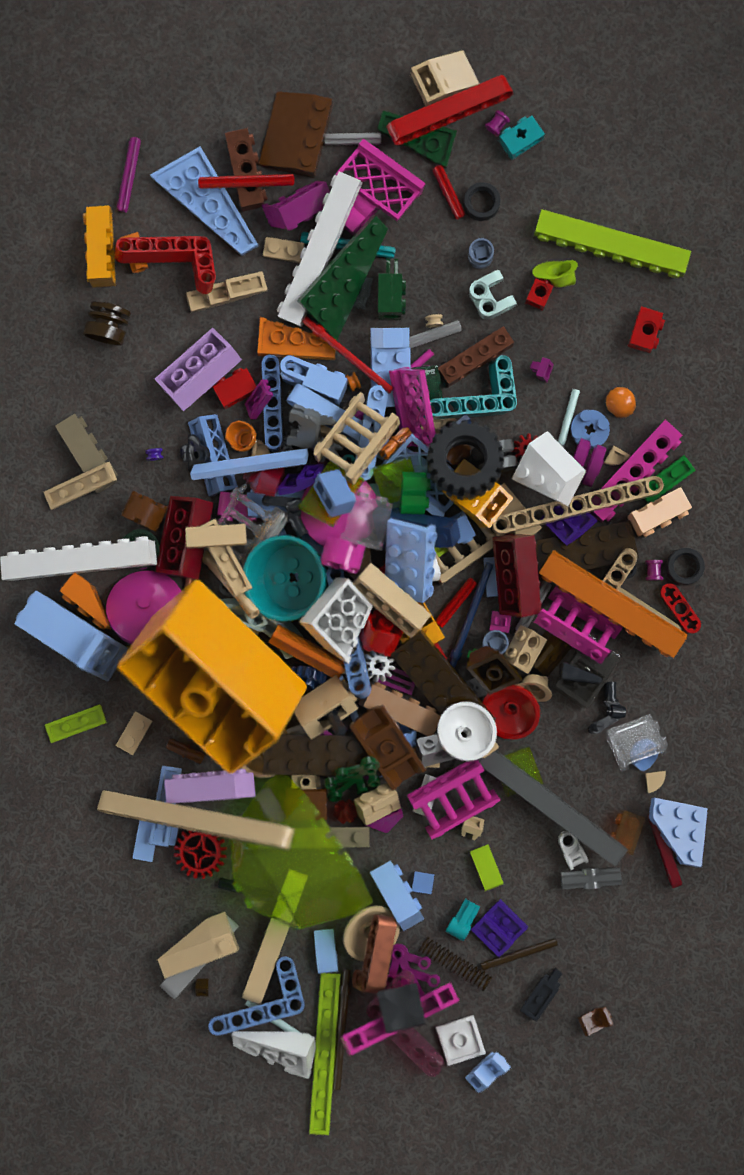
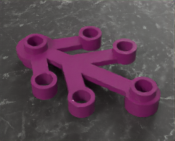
(403, 962)

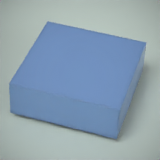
(423, 882)

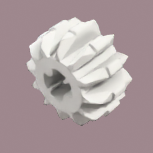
(376, 673)

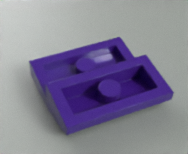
(299, 481)
(573, 527)
(499, 928)

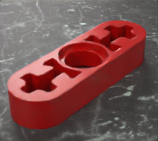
(684, 623)

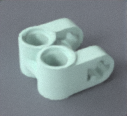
(487, 298)

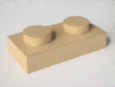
(283, 249)
(134, 733)

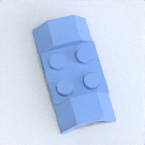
(389, 352)

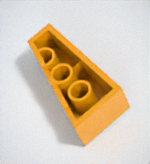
(99, 246)

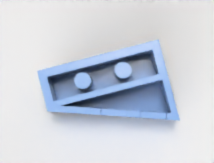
(397, 895)

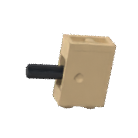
(326, 707)

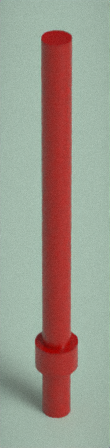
(319, 332)

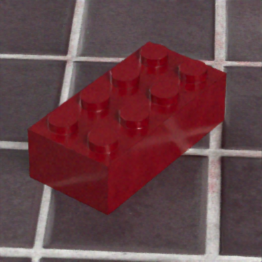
(174, 556)
(517, 575)

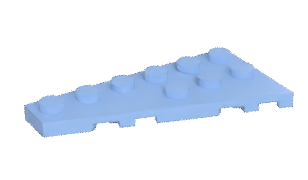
(210, 205)

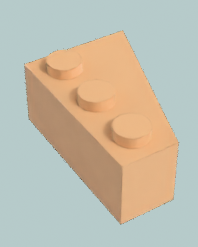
(660, 512)

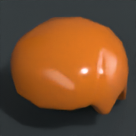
(620, 402)
(240, 436)

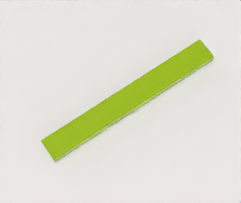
(324, 1053)

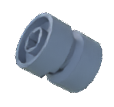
(480, 253)
(497, 640)

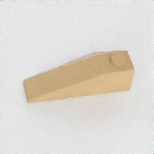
(202, 945)

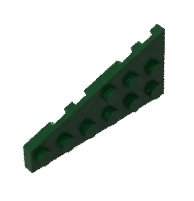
(337, 287)

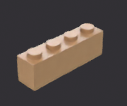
(402, 710)

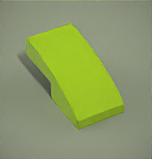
(486, 867)

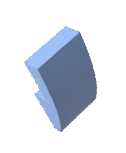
(326, 951)

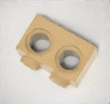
(524, 649)

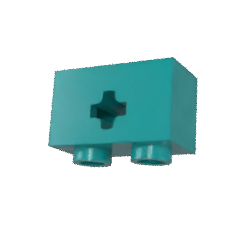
(516, 146)

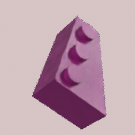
(297, 207)

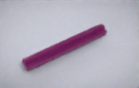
(128, 175)

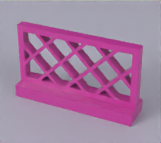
(392, 171)
(406, 403)

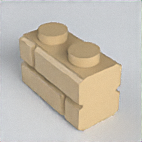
(377, 804)

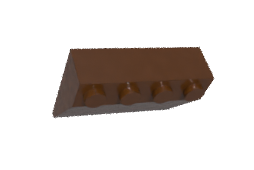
(296, 133)

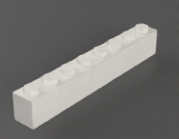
(321, 244)
(78, 560)

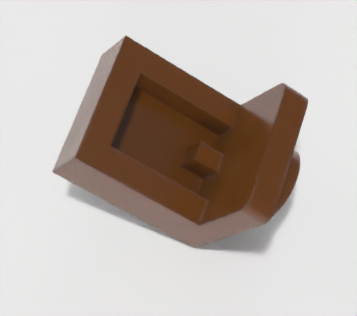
(595, 1020)

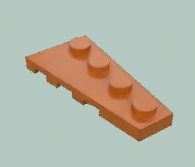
(289, 341)

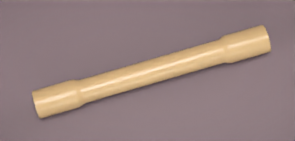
(245, 603)

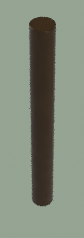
(519, 954)

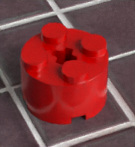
(380, 634)

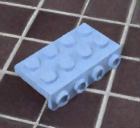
(411, 558)

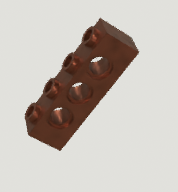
(235, 141)
(475, 356)

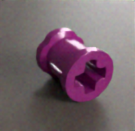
(497, 123)
(654, 570)

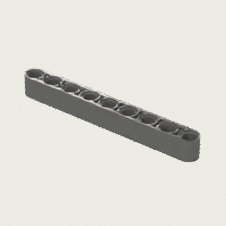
(554, 807)

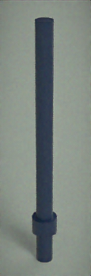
(456, 653)

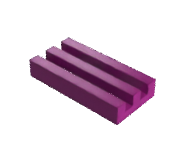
(258, 399)
(412, 685)

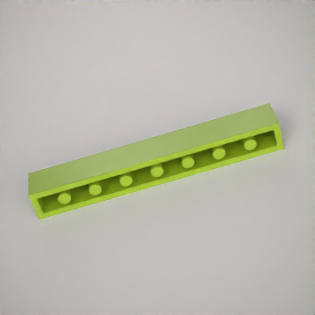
(612, 243)

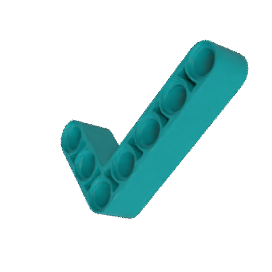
(478, 402)

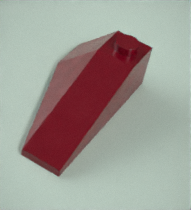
(265, 481)

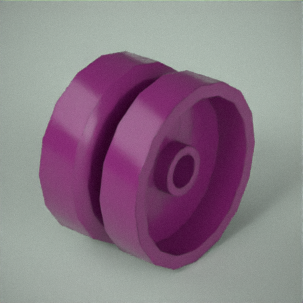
(590, 462)

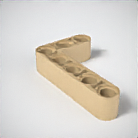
(625, 568)

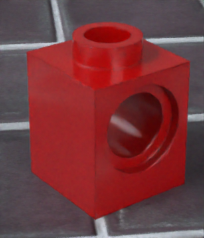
(536, 301)

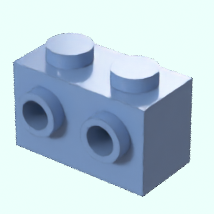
(334, 493)

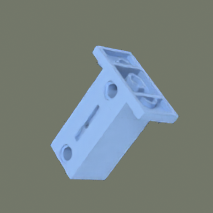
(70, 636)

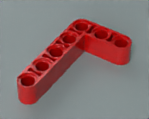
(171, 252)

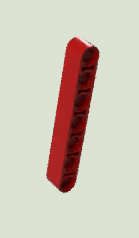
(449, 110)

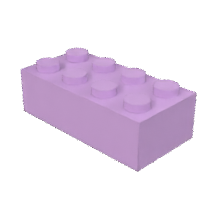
(198, 369)
(209, 786)

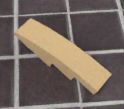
(227, 292)

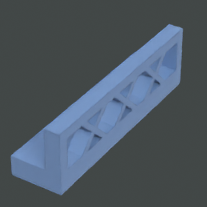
(200, 428)

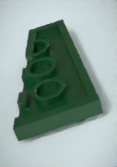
(433, 145)

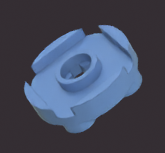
(599, 423)

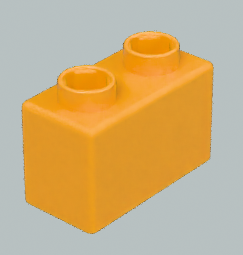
(213, 677)

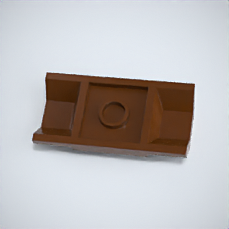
(388, 744)

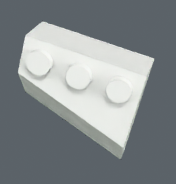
(549, 469)
(338, 618)

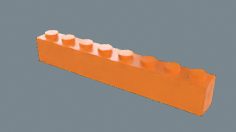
(613, 604)

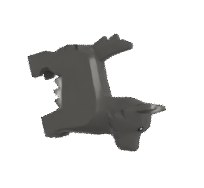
(309, 430)

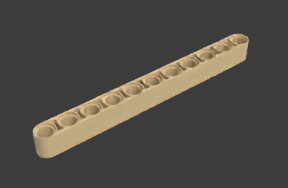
(196, 820)

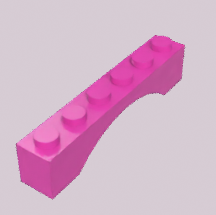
(375, 1031)

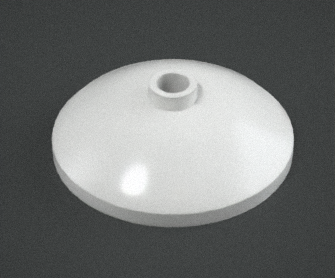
(473, 721)

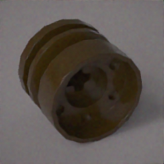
(108, 318)

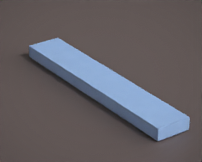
(249, 464)

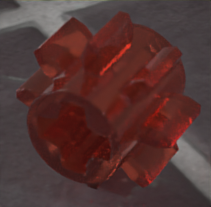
(345, 811)

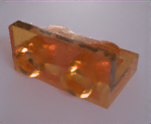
(628, 829)

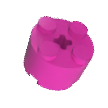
(342, 555)

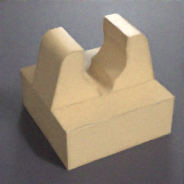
(473, 826)

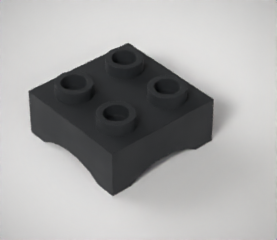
(401, 1008)

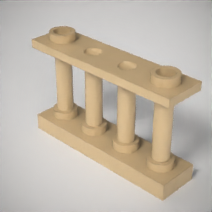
(364, 455)
(461, 561)

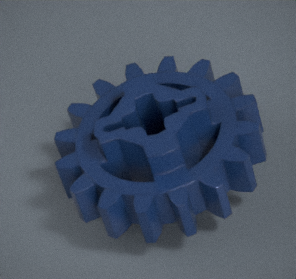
(310, 676)

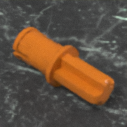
(394, 442)

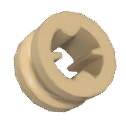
(434, 321)

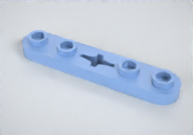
(376, 400)

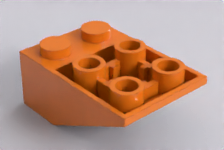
(85, 595)

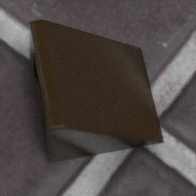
(202, 987)

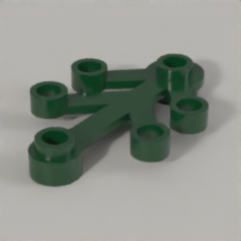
(368, 766)

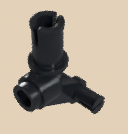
(292, 507)
(614, 709)

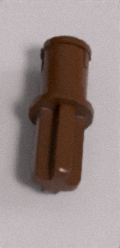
(185, 751)

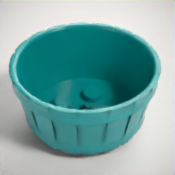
(269, 574)

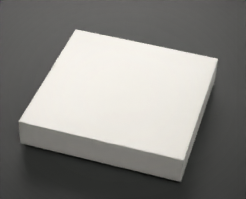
(460, 1040)

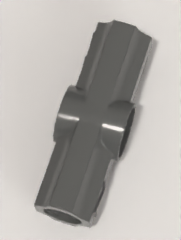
(591, 878)

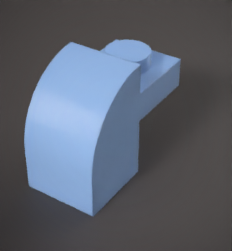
(487, 1071)

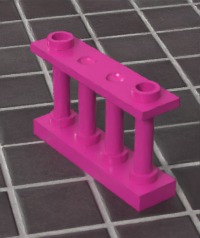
(572, 636)
(445, 783)

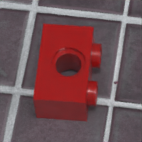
(638, 338)

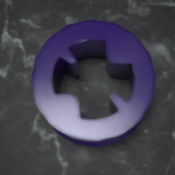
(154, 454)

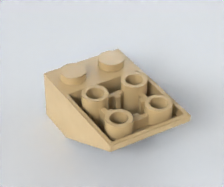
(443, 77)

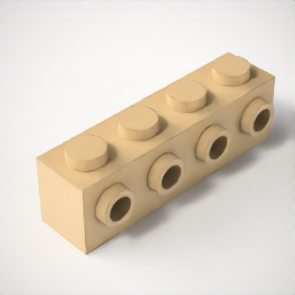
(391, 600)

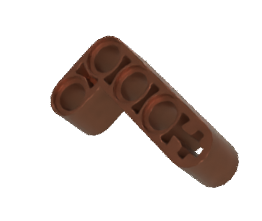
(377, 956)

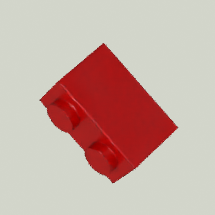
(234, 388)

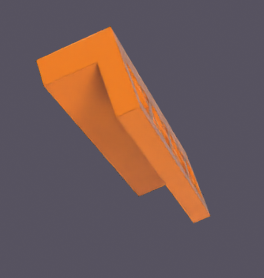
(307, 651)

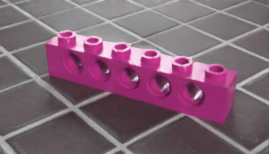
(664, 432)

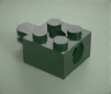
(390, 292)

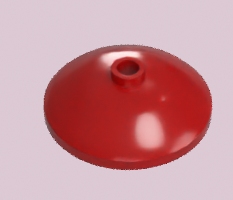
(513, 722)

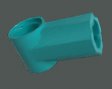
(461, 923)

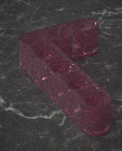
(416, 1040)

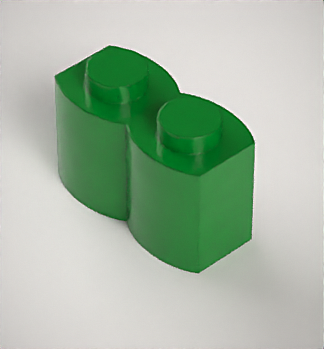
(413, 492)

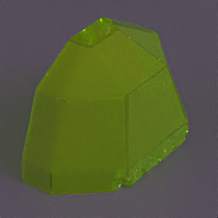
(299, 884)

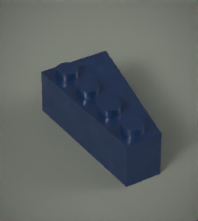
(446, 528)

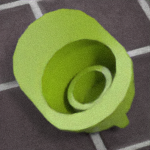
(557, 272)

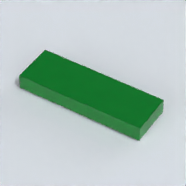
(671, 477)

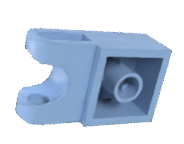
(314, 377)

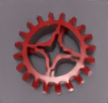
(198, 861)

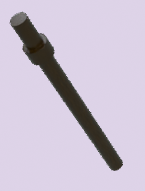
(344, 990)

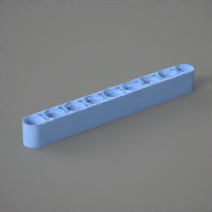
(307, 398)

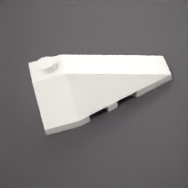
(286, 1048)

